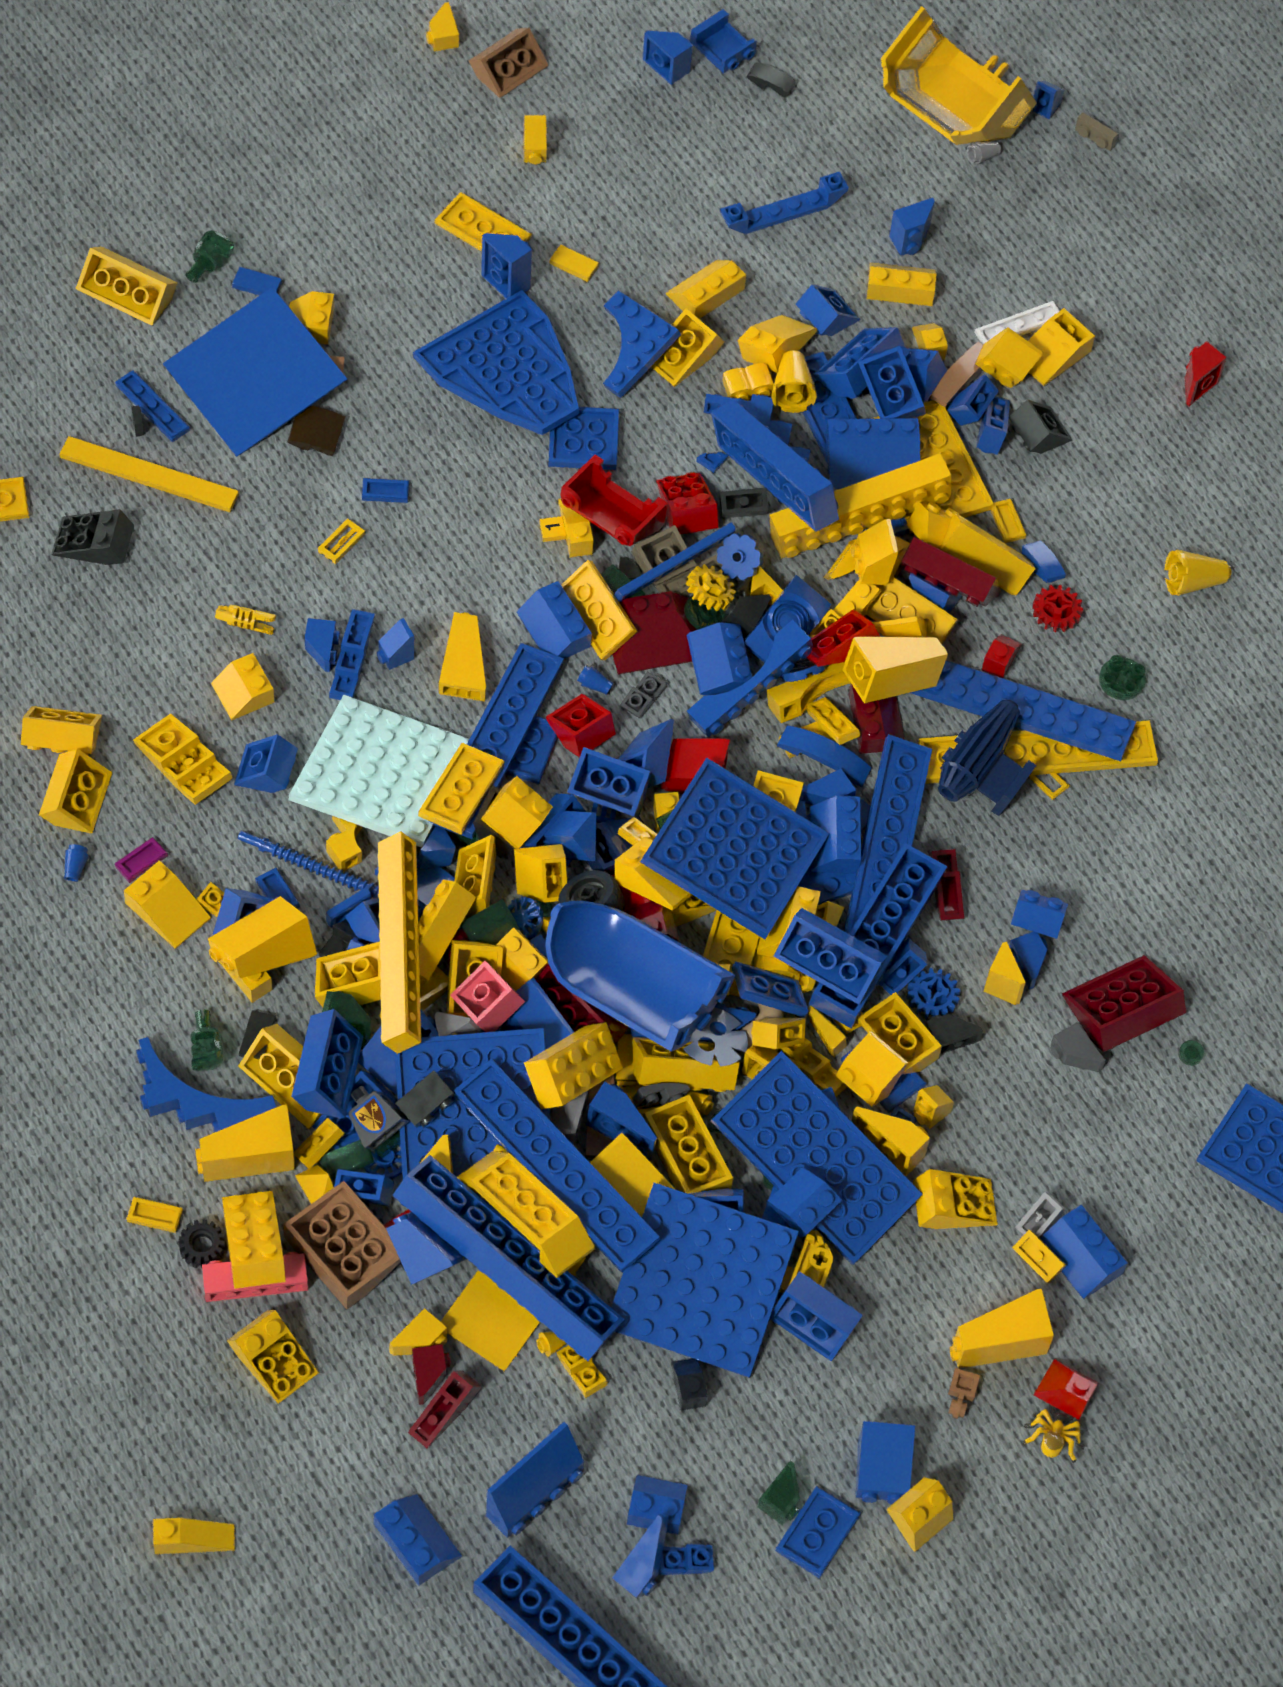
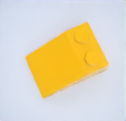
(772, 338)
(690, 351)
(645, 881)
(166, 904)
(520, 959)
(895, 1137)

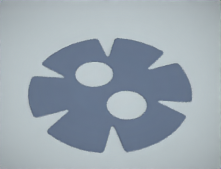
(723, 1044)

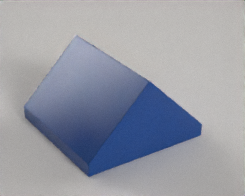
(576, 834)

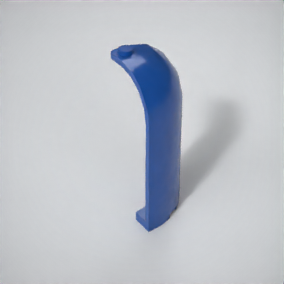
(634, 971)

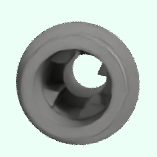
(982, 151)

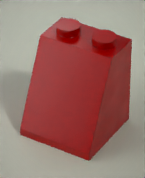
(688, 756)

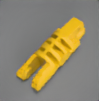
(245, 618)

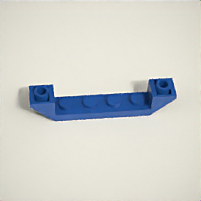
(829, 191)

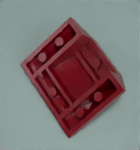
(659, 635)

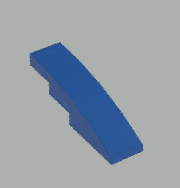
(352, 654)

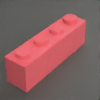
(220, 1285)

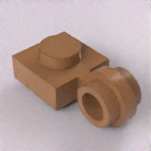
(964, 1387)

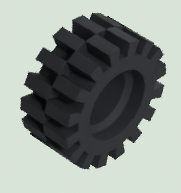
(201, 1230)

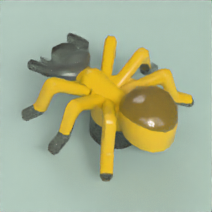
(1055, 1432)

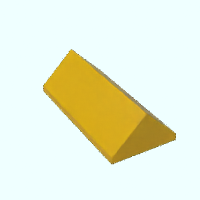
(987, 553)

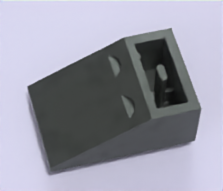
(94, 537)

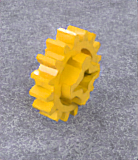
(710, 587)

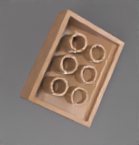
(343, 1244)

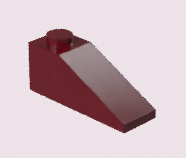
(445, 1407)

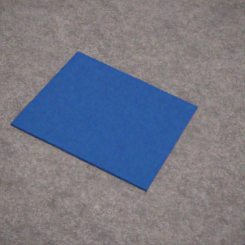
(254, 371)

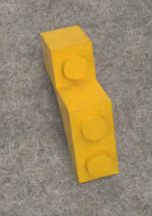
(343, 846)

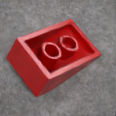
(834, 642)

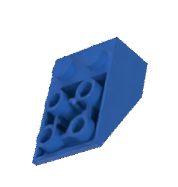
(651, 751)

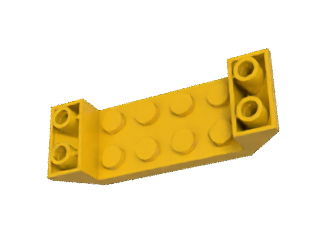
(530, 1210)

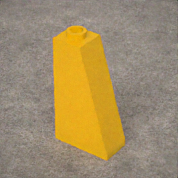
(463, 662)

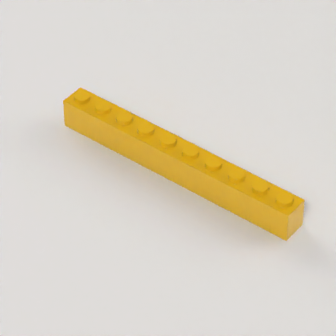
(399, 943)

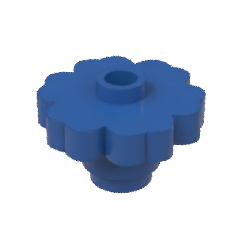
(740, 556)

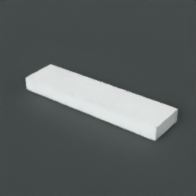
(1020, 323)

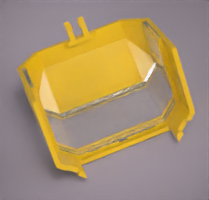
(950, 88)

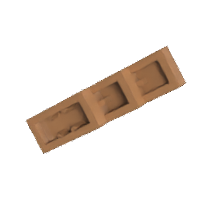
(958, 376)

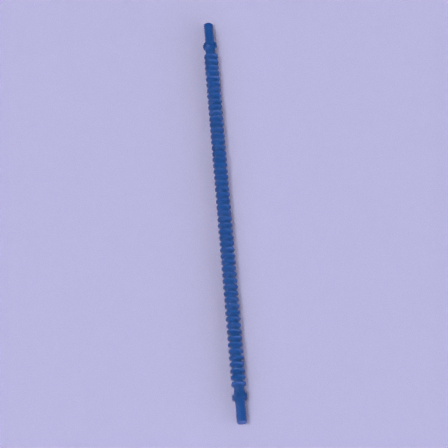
(288, 855)

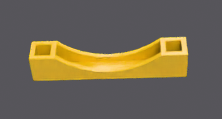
(791, 698)

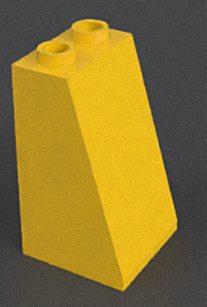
(893, 665)
(264, 940)
(248, 1147)
(628, 1172)
(1005, 1333)

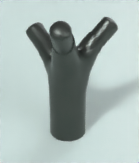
(743, 587)

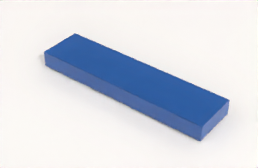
(152, 406)

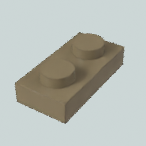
(1097, 132)

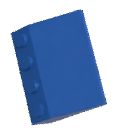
(869, 448)
(534, 1481)

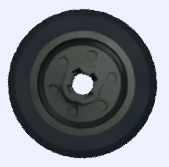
(594, 887)

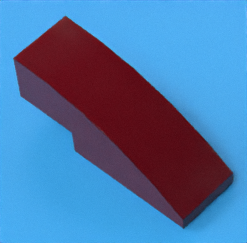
(949, 891)

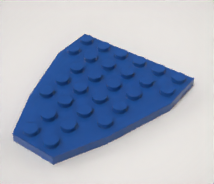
(506, 365)

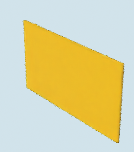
(491, 1320)

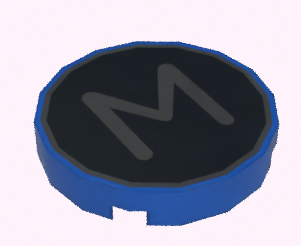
(801, 670)

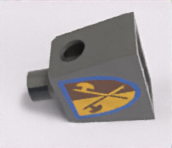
(375, 1117)

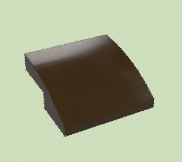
(317, 430)

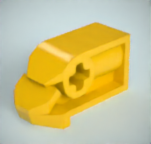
(811, 1252)

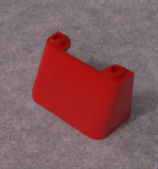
(611, 506)

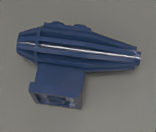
(980, 761)

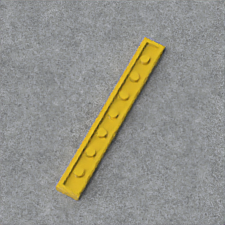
(149, 474)

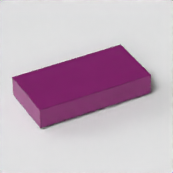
(140, 859)

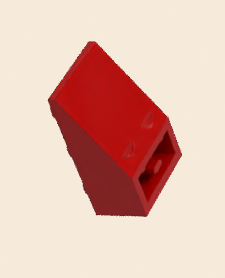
(689, 503)

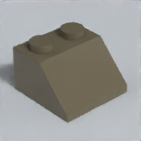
(658, 549)

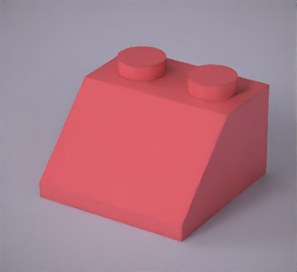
(487, 998)

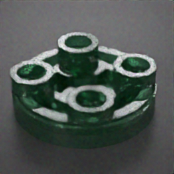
(1122, 678)

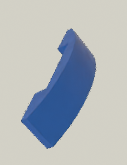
(826, 752)

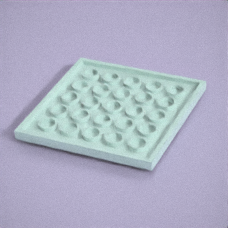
(375, 769)

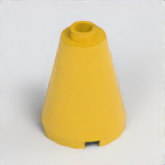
(793, 384)
(1194, 572)

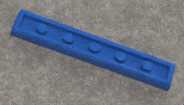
(674, 562)

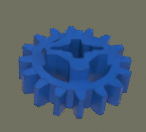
(945, 995)

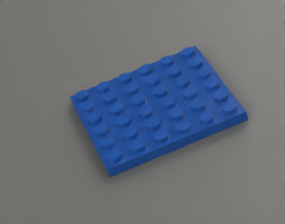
(735, 848)
(455, 1061)
(705, 1280)

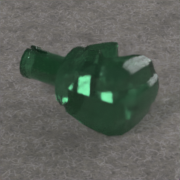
(209, 254)
(207, 1047)

